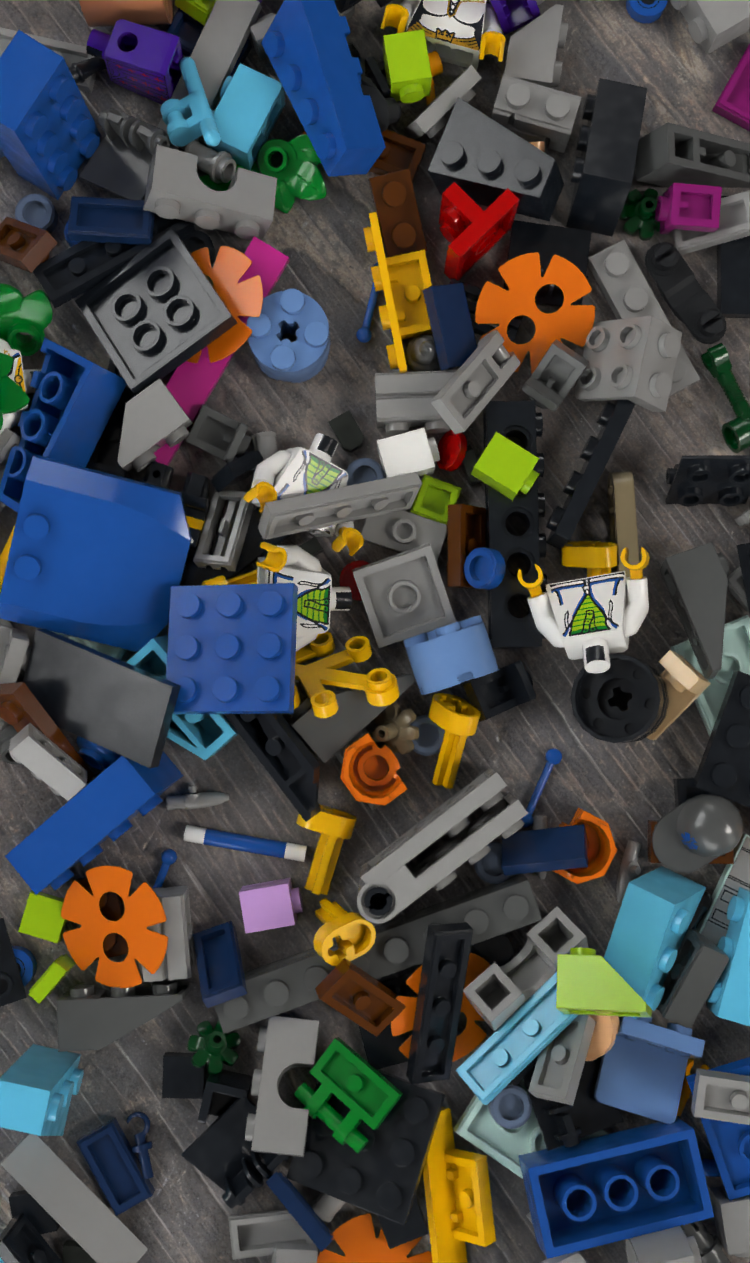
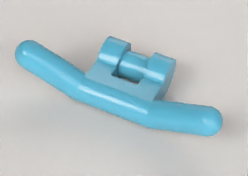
(191, 115)

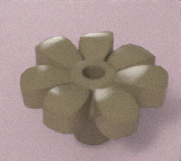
(396, 729)

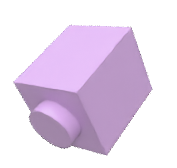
(270, 905)

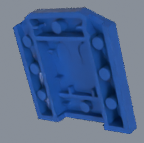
(94, 555)

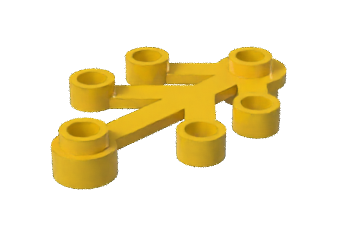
(379, 684)

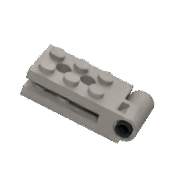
(403, 884)

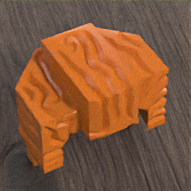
(371, 772)
(600, 848)

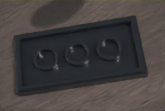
(101, 697)

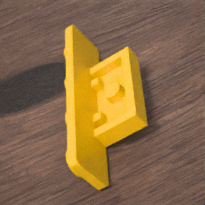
(403, 283)
(456, 1196)

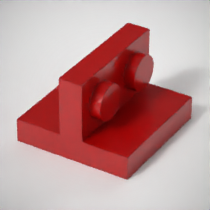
(471, 228)

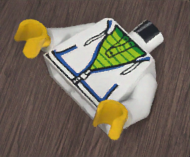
(300, 473)
(314, 586)
(591, 613)

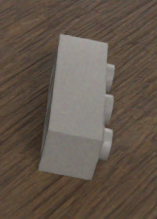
(48, 762)

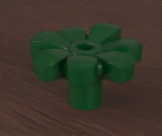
(641, 214)
(213, 1047)

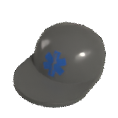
(697, 833)

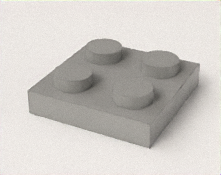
(404, 595)

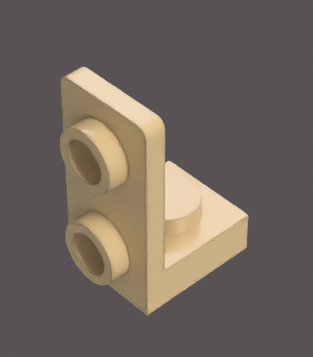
(683, 687)

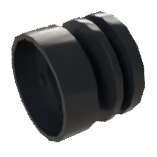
(595, 697)

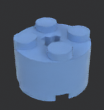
(293, 314)
(450, 655)

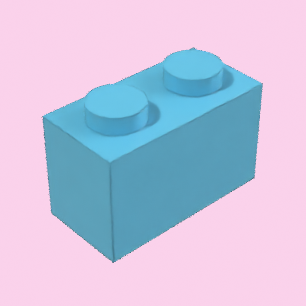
(247, 113)

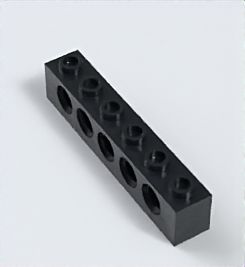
(504, 630)

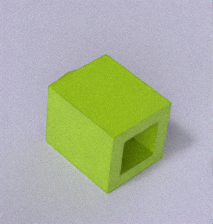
(407, 66)
(506, 467)

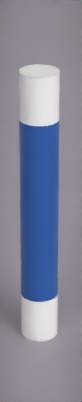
(245, 843)

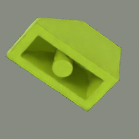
(593, 987)

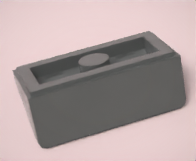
(691, 978)

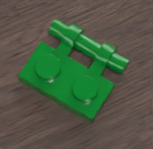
(353, 1083)

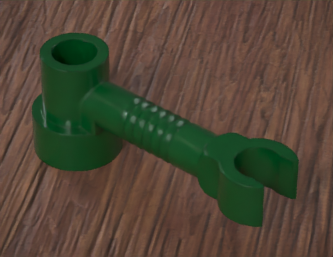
(737, 431)

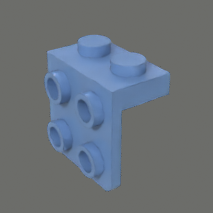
(647, 1068)

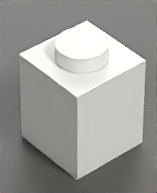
(408, 454)

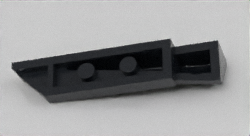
(283, 757)

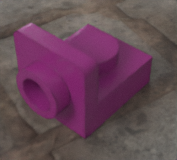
(689, 208)

